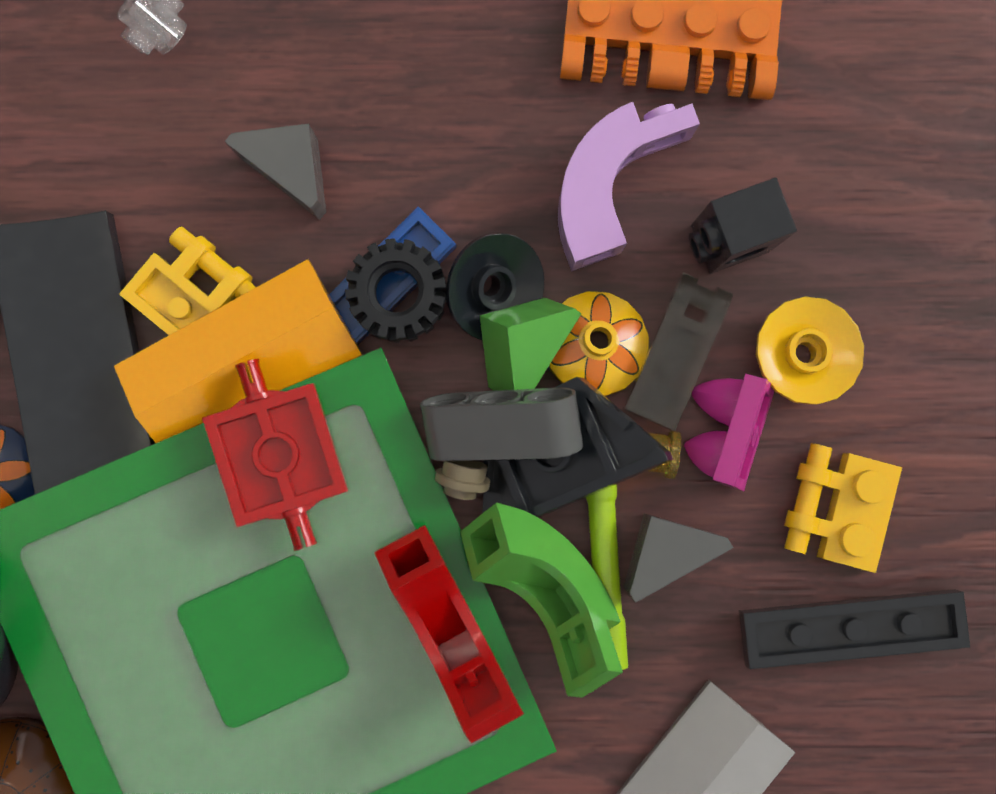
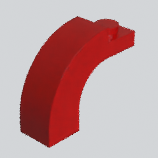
(448, 634)

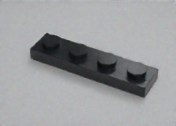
(854, 629)

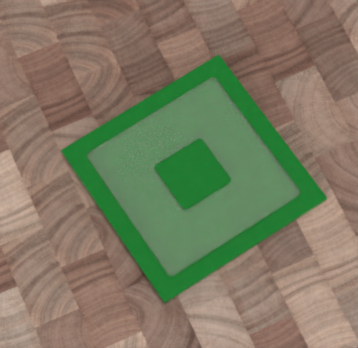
(222, 655)

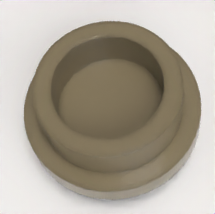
(463, 478)

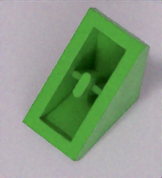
(524, 341)

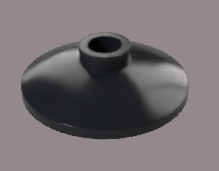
(514, 274)

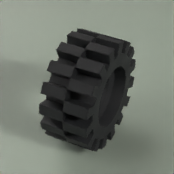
(387, 259)

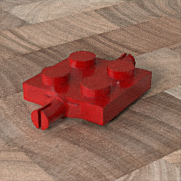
(275, 454)

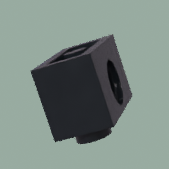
(741, 226)

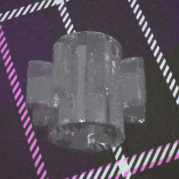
(152, 24)

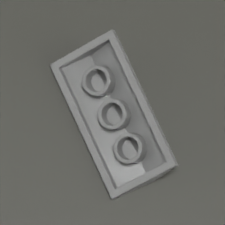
(711, 751)

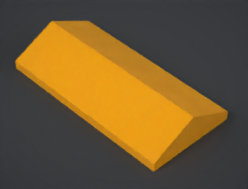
(193, 371)

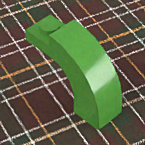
(556, 580)

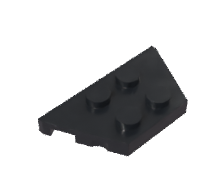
(611, 453)

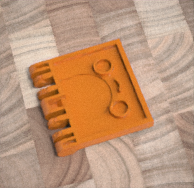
(671, 34)

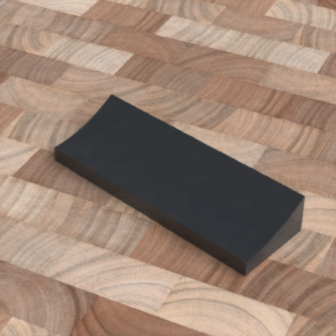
(63, 341)

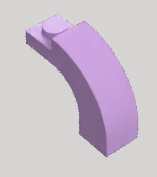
(586, 207)

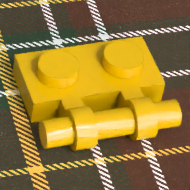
(168, 295)
(856, 512)

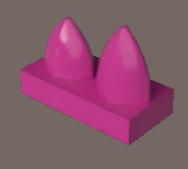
(743, 408)

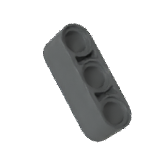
(502, 424)

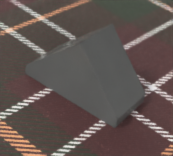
(287, 159)
(667, 553)

